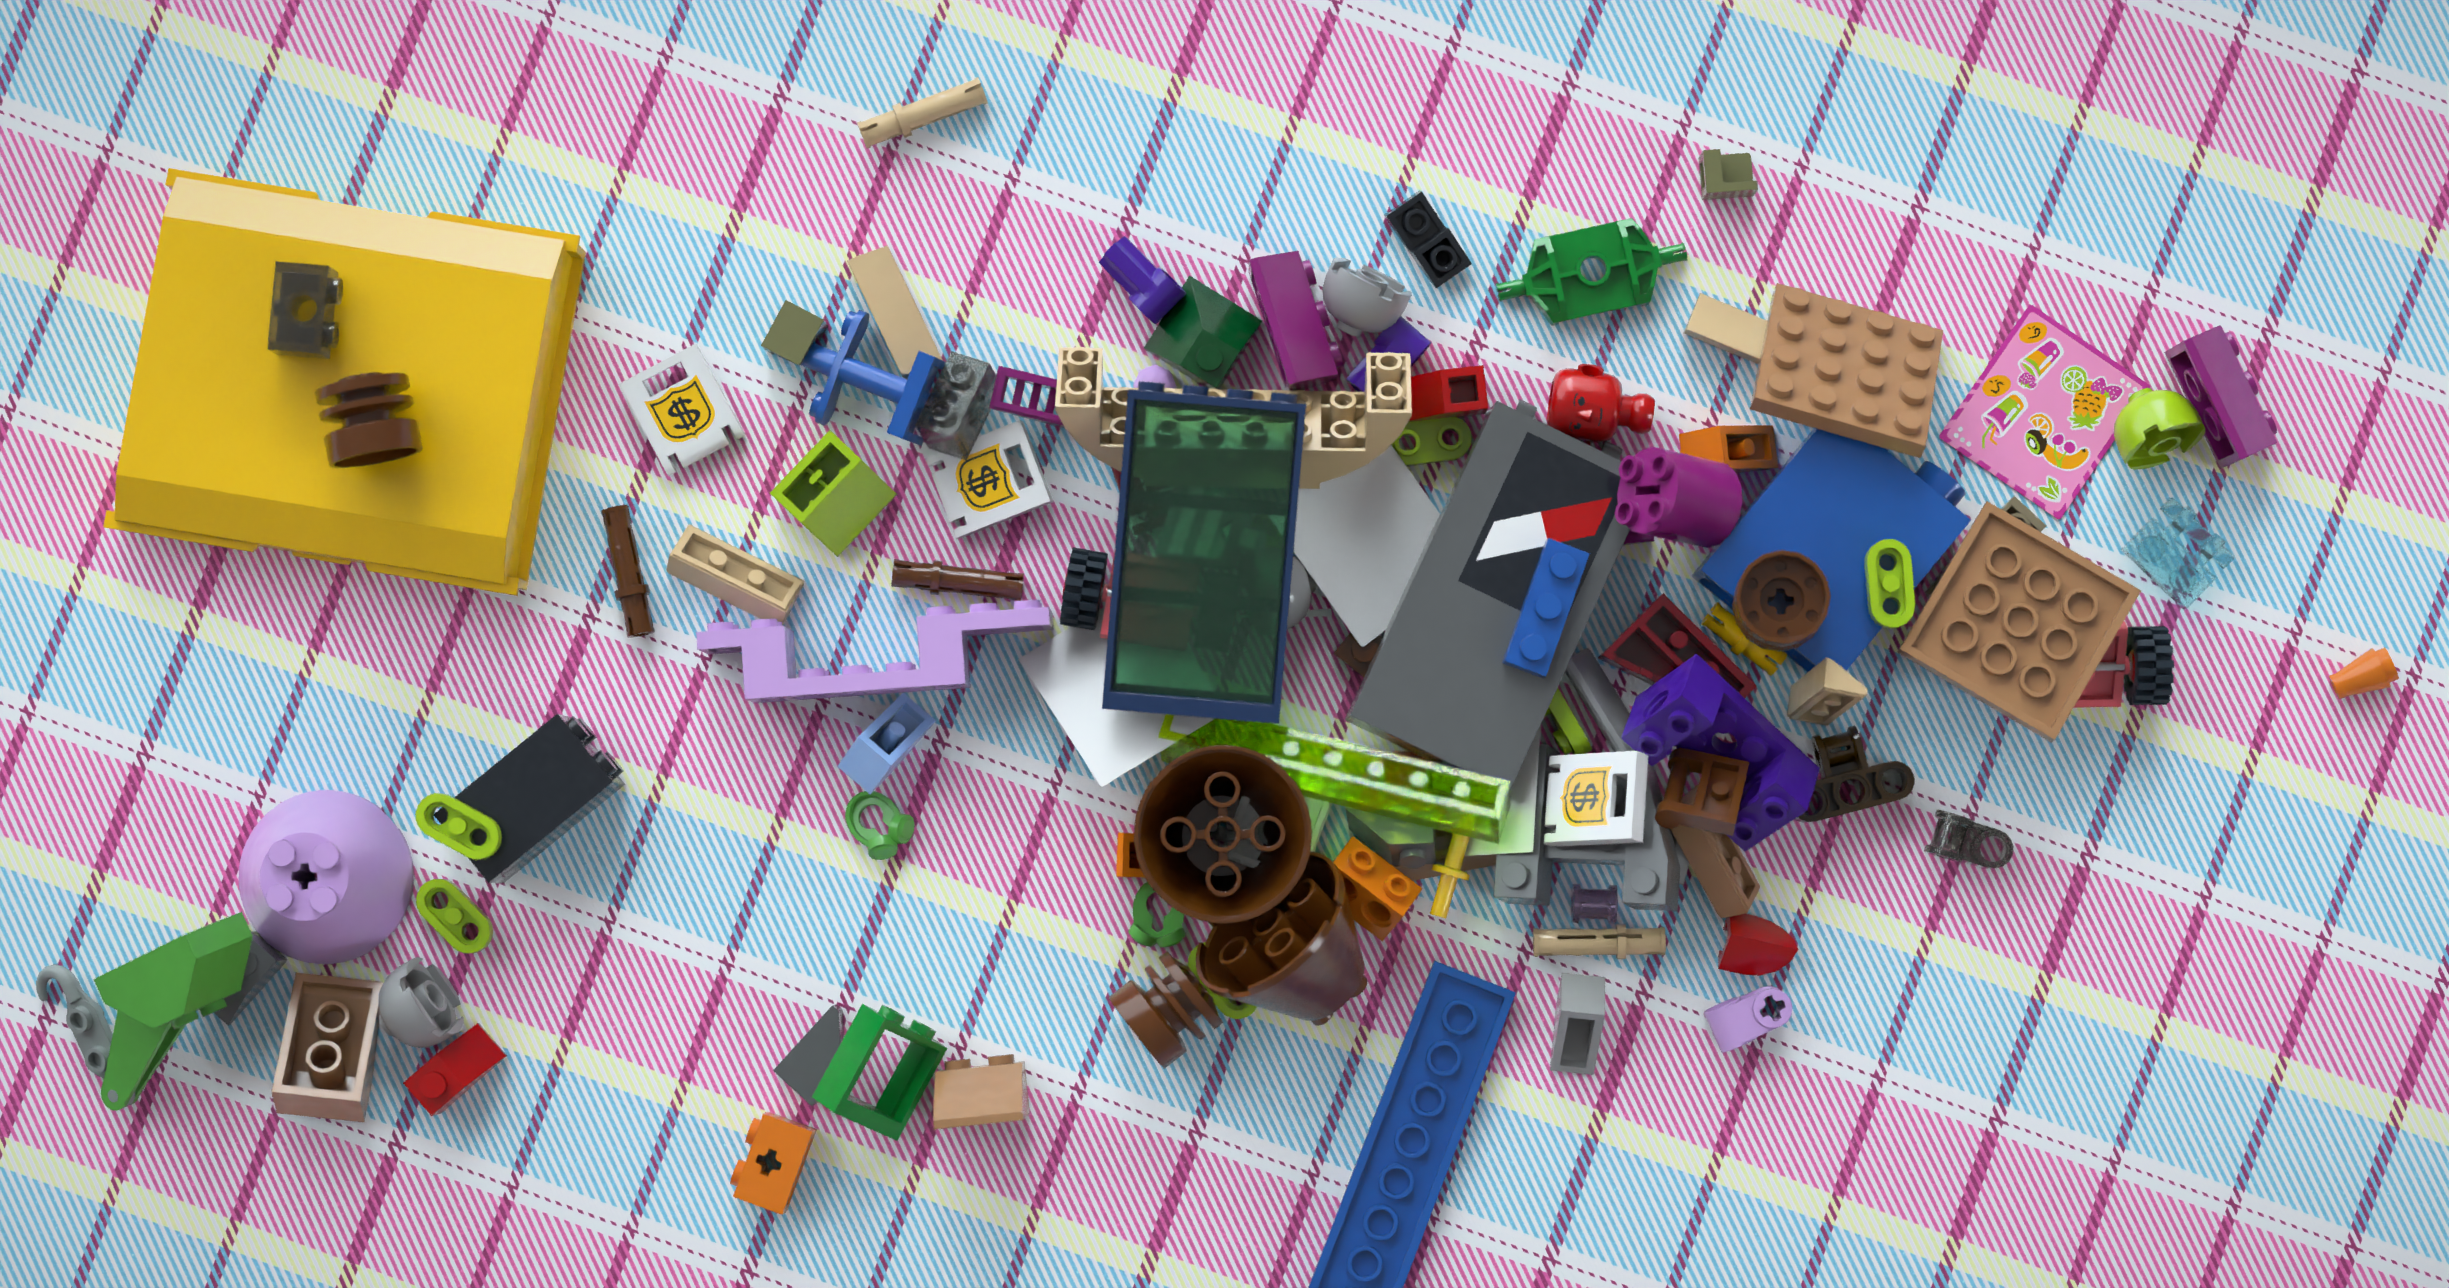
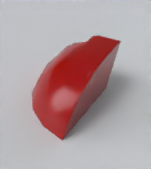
(1755, 946)

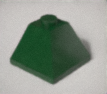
(1203, 335)

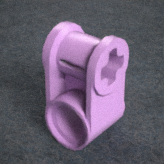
(1740, 1020)

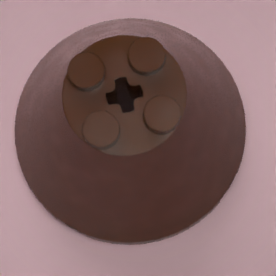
(1190, 802)
(1295, 956)

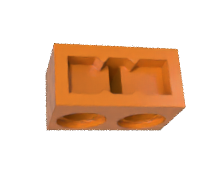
(1374, 888)

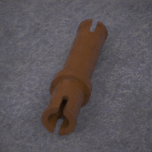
(629, 578)
(957, 579)

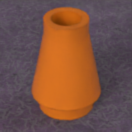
(2365, 674)

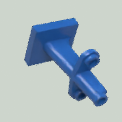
(841, 367)

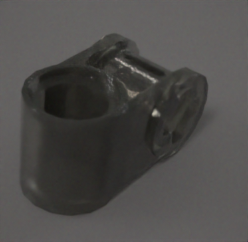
(1966, 841)

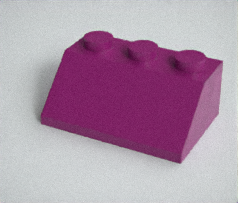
(1294, 320)
(2222, 395)

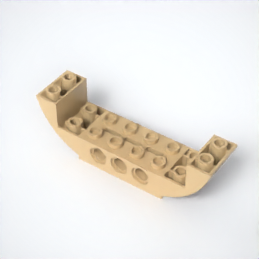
(1339, 429)

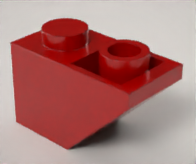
(1449, 393)

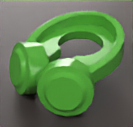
(900, 825)
(1142, 928)

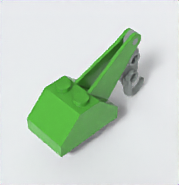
(152, 1002)

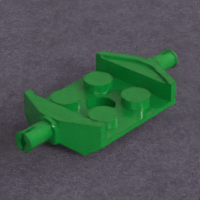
(1563, 293)

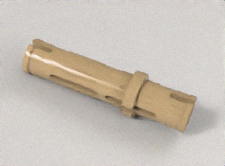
(922, 113)
(1616, 941)

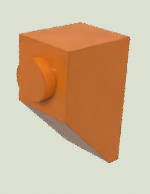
(1739, 446)

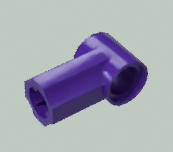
(1149, 287)
(1396, 339)

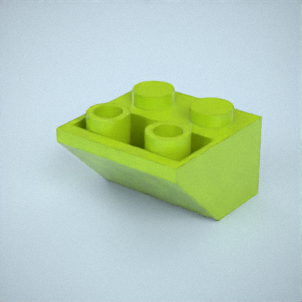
(833, 493)

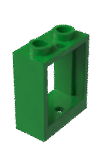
(904, 1086)

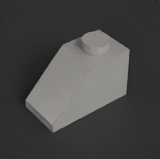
(1578, 1023)

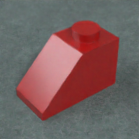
(454, 1070)

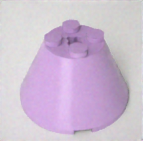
(360, 881)

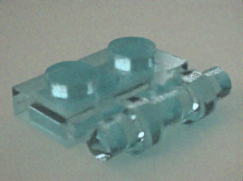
(2169, 561)

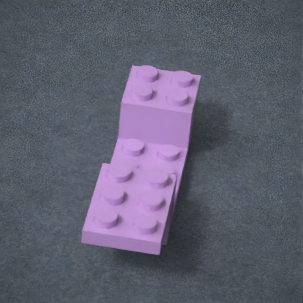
(942, 645)

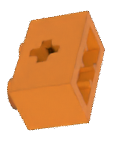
(792, 1145)

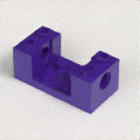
(1687, 713)

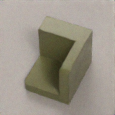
(1726, 175)
(793, 333)

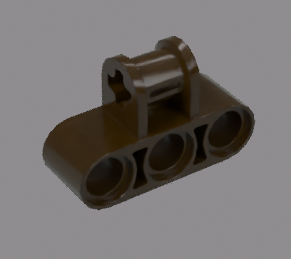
(1853, 766)

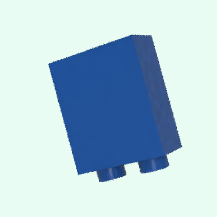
(1832, 507)

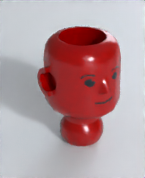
(1592, 405)

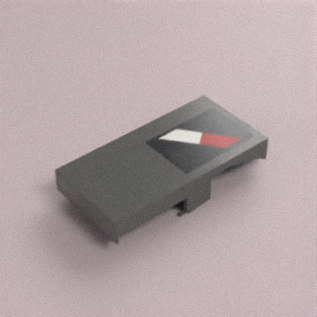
(1440, 665)

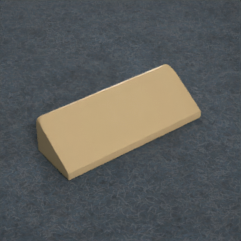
(892, 307)
(1727, 328)
(734, 575)
(1824, 694)

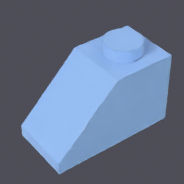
(886, 743)

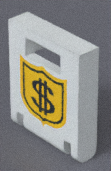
(685, 415)
(985, 485)
(1584, 798)

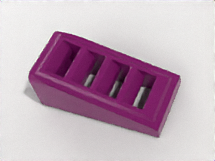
(1031, 412)

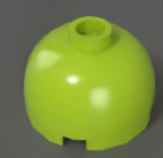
(2156, 425)

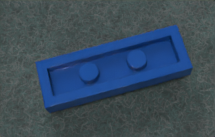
(1545, 608)

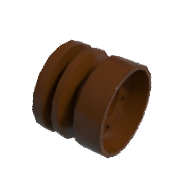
(369, 424)
(1799, 582)
(1166, 1009)

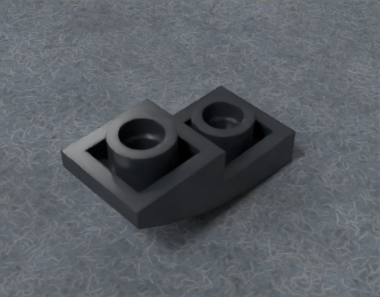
(1427, 239)

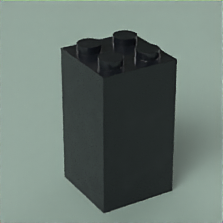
(539, 793)

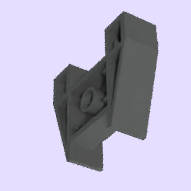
(1649, 867)

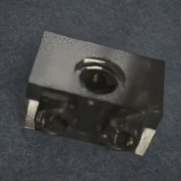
(292, 287)
(957, 406)

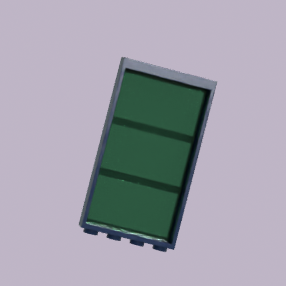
(1204, 553)

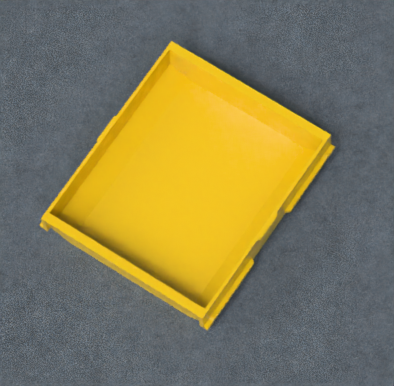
(231, 436)

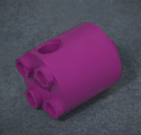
(1678, 497)

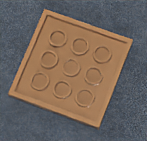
(1847, 370)
(2019, 621)

